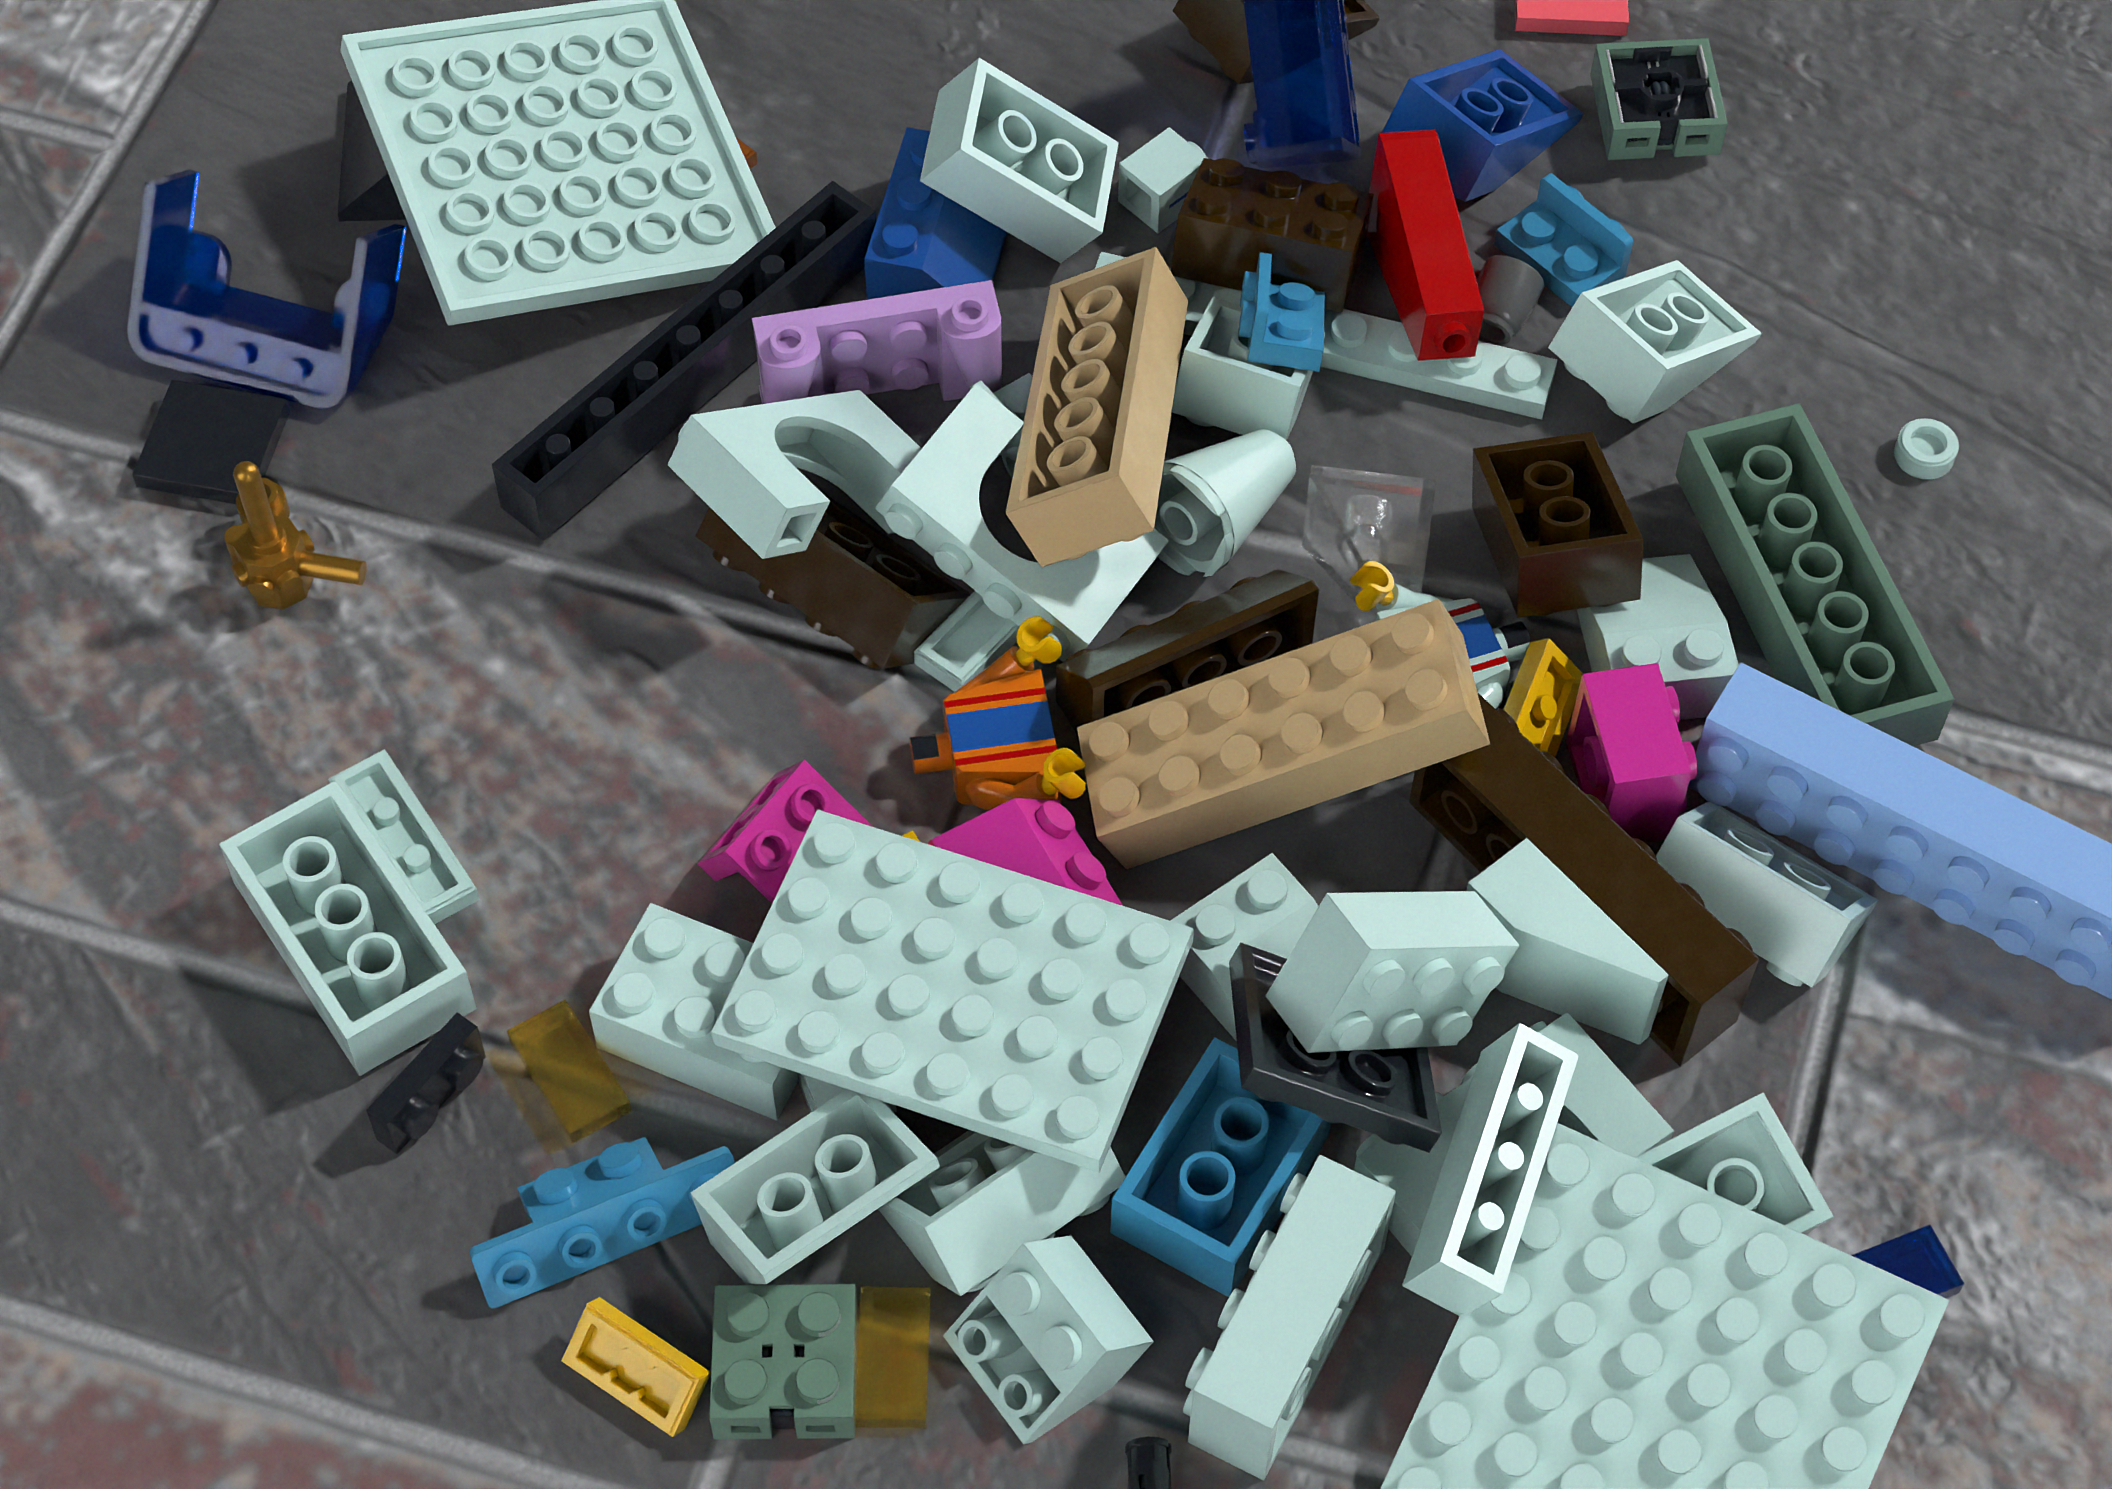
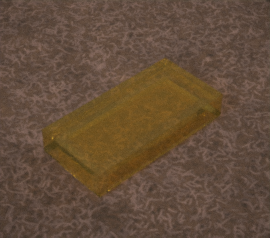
(569, 1071)
(893, 1357)

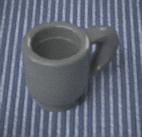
(1508, 296)

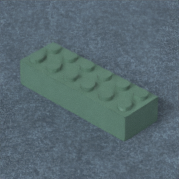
(1810, 573)

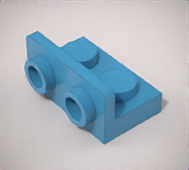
(1566, 241)
(1281, 320)

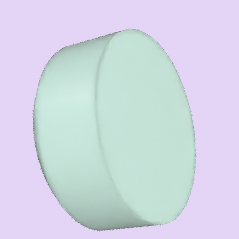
(1926, 448)

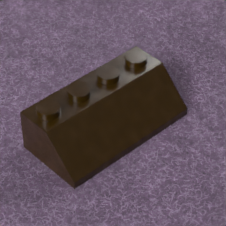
(848, 584)
(1194, 645)

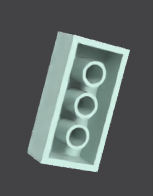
(348, 927)
(1288, 1317)

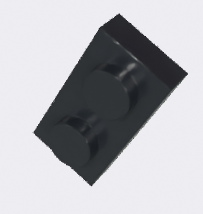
(414, 1098)

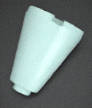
(1218, 498)

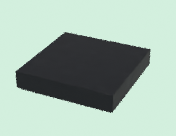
(204, 436)

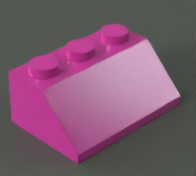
(1033, 840)

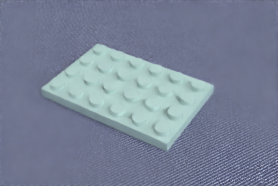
(955, 989)

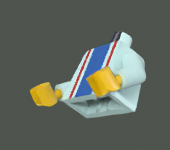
(1486, 647)

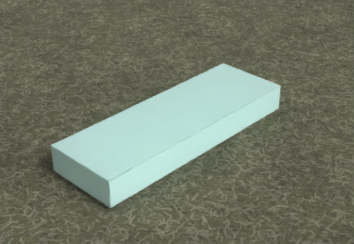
(408, 836)

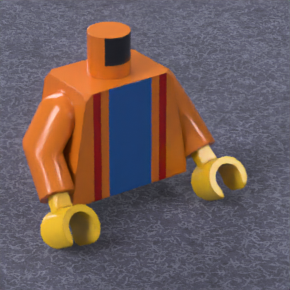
(1002, 731)

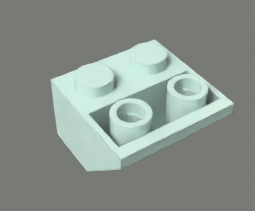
(1046, 1336)

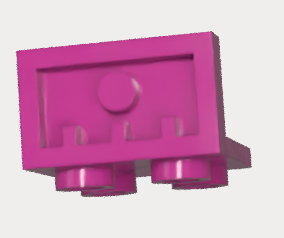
(772, 828)

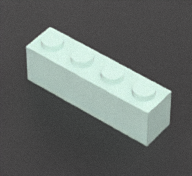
(1491, 1171)

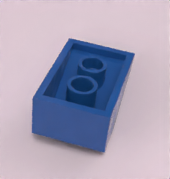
(1487, 119)

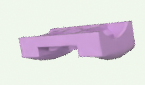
(883, 345)

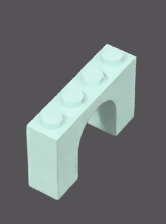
(749, 459)
(940, 510)
(1596, 1104)

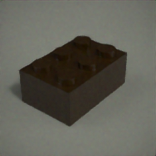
(1306, 225)
(1556, 524)

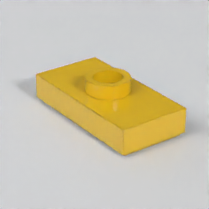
(636, 1366)

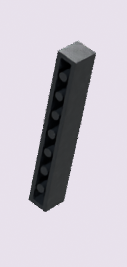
(681, 362)

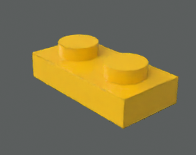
(1544, 695)

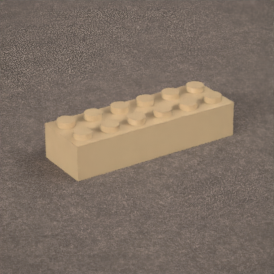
(1099, 409)
(1282, 735)

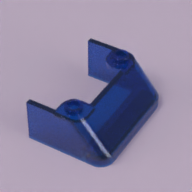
(1300, 84)
(200, 325)

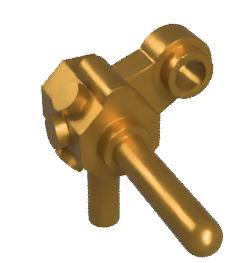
(269, 550)

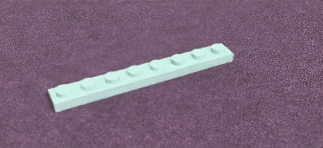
(1383, 352)

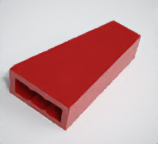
(1423, 246)

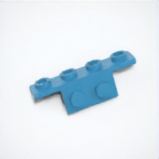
(592, 1217)

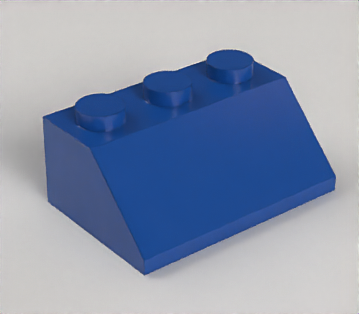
(924, 236)

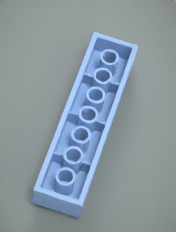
(1911, 824)

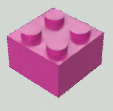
(1631, 749)

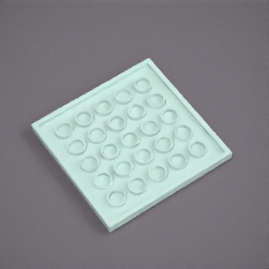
(557, 154)
(1667, 1348)

